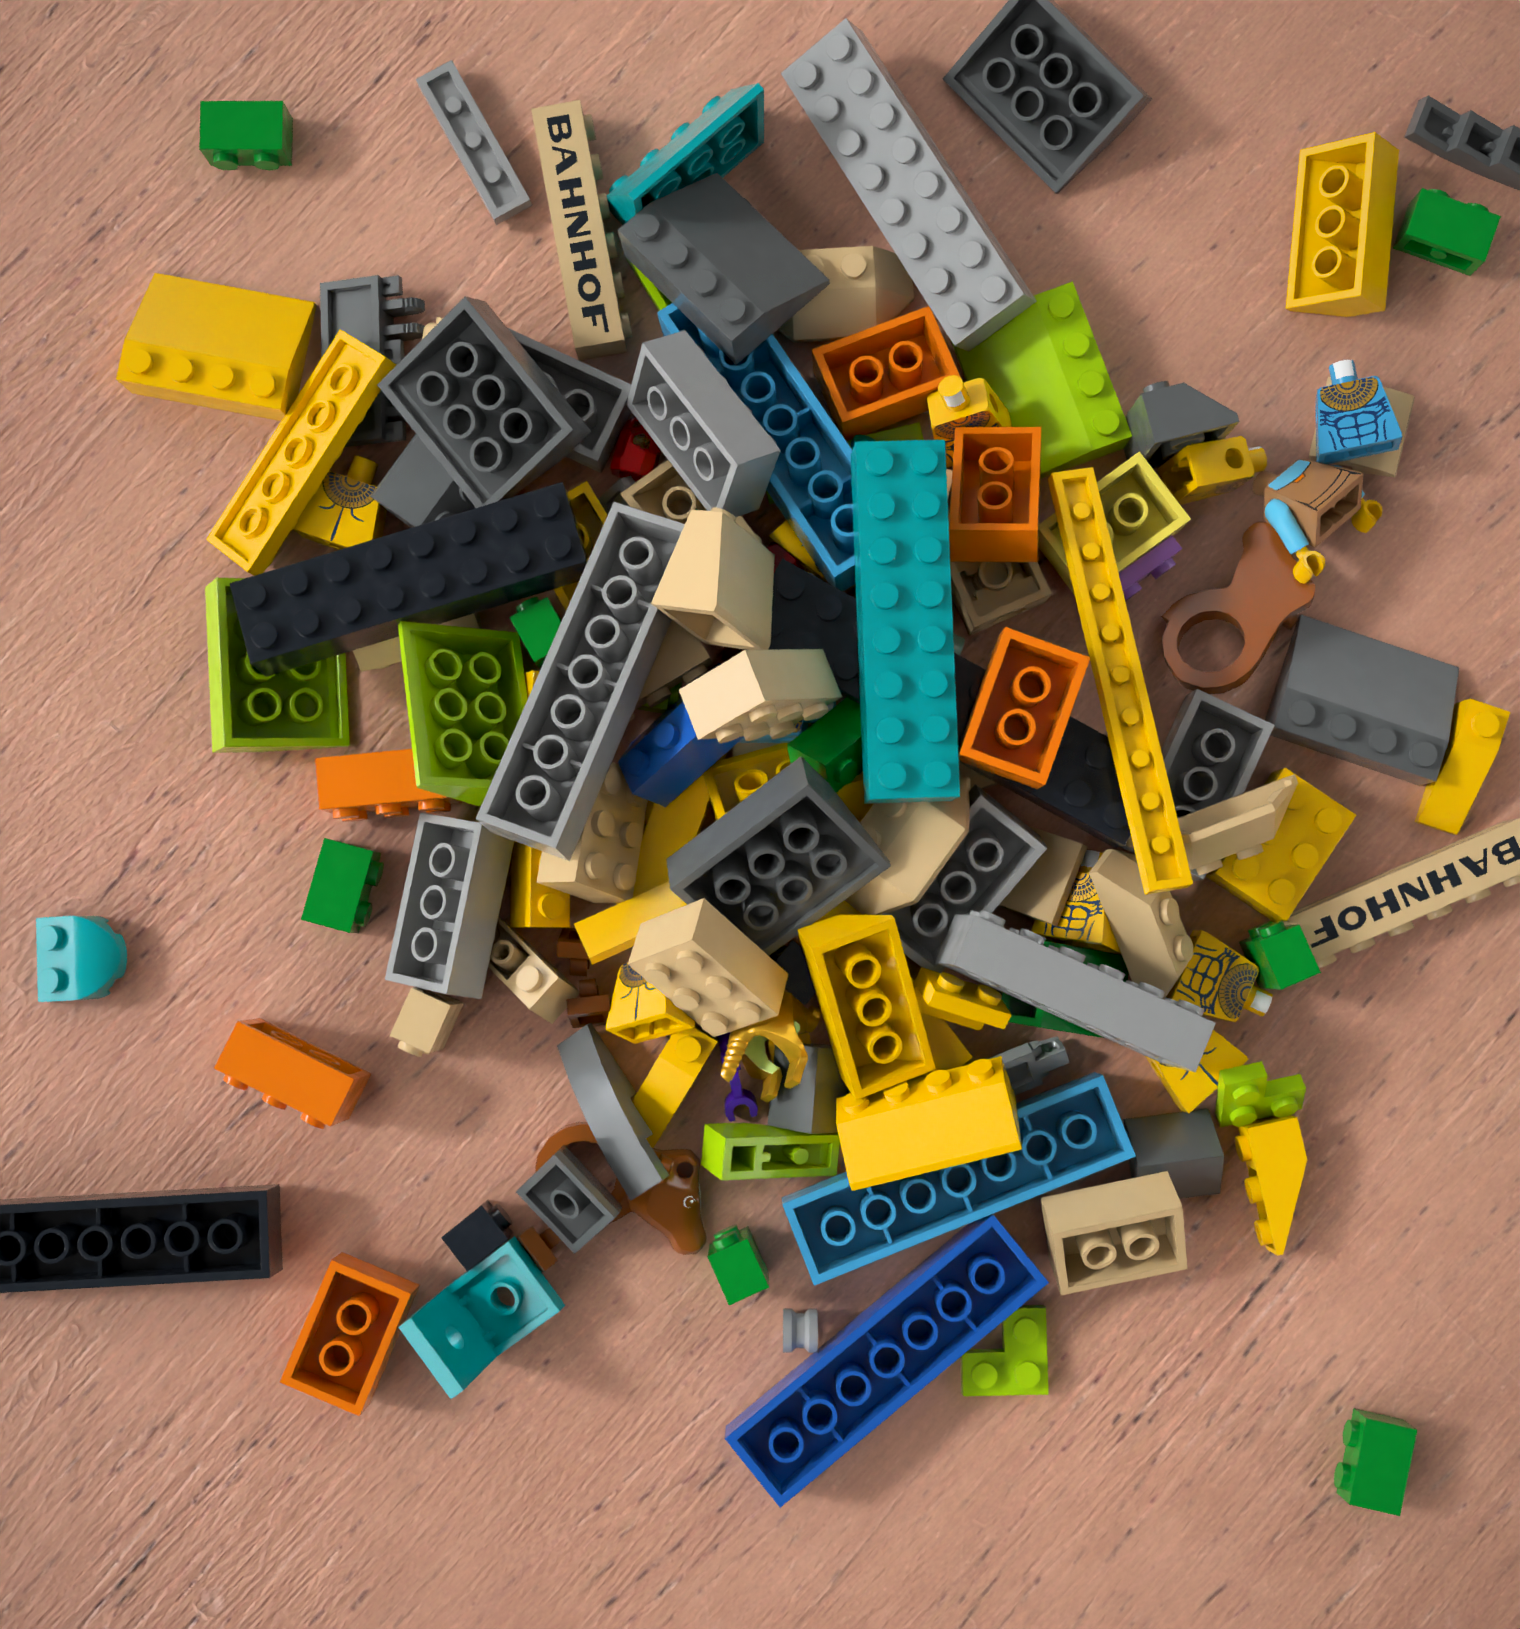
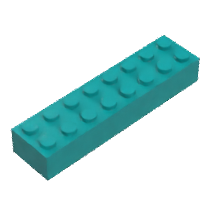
(904, 622)

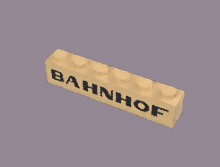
(579, 230)
(1411, 891)

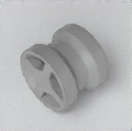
(800, 1330)

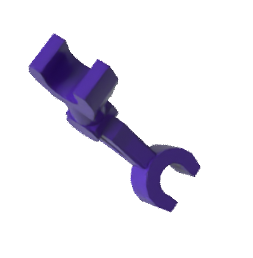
(737, 1095)

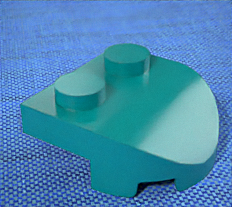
(77, 958)

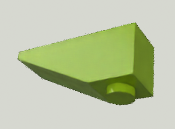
(767, 1152)

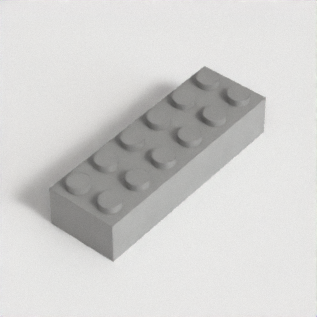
(1074, 991)

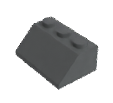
(1172, 418)
(420, 488)

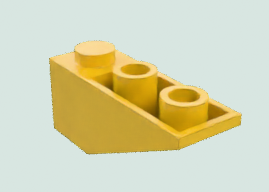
(1275, 1170)

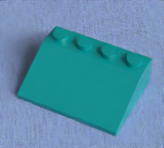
(710, 145)

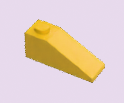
(1468, 757)
(672, 1078)

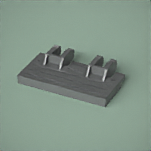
(364, 313)

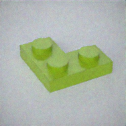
(1248, 1096)
(1016, 1368)

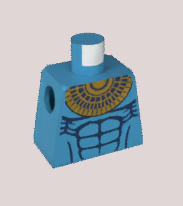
(1353, 417)

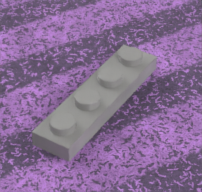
(474, 142)

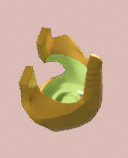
(749, 1046)

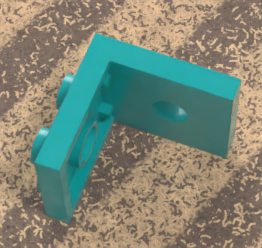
(469, 1324)

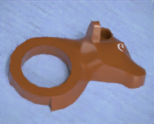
(1255, 602)
(668, 1206)

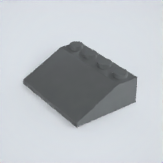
(1046, 89)
(721, 264)
(483, 404)
(1364, 701)
(778, 858)

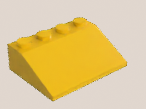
(217, 347)

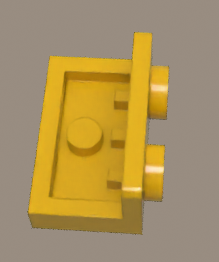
(959, 1001)

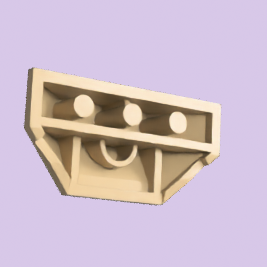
(863, 291)
(1234, 825)
(918, 844)
(1142, 924)

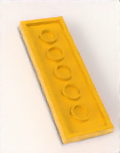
(300, 453)

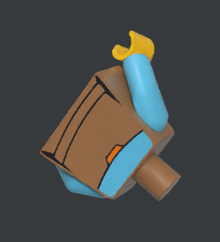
(1310, 504)

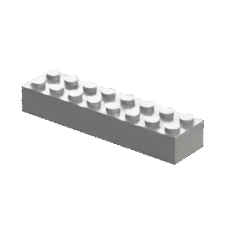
(907, 186)
(585, 688)

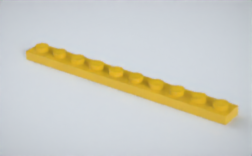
(1119, 682)

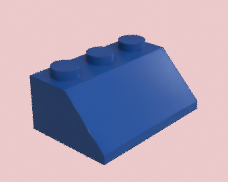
(669, 756)

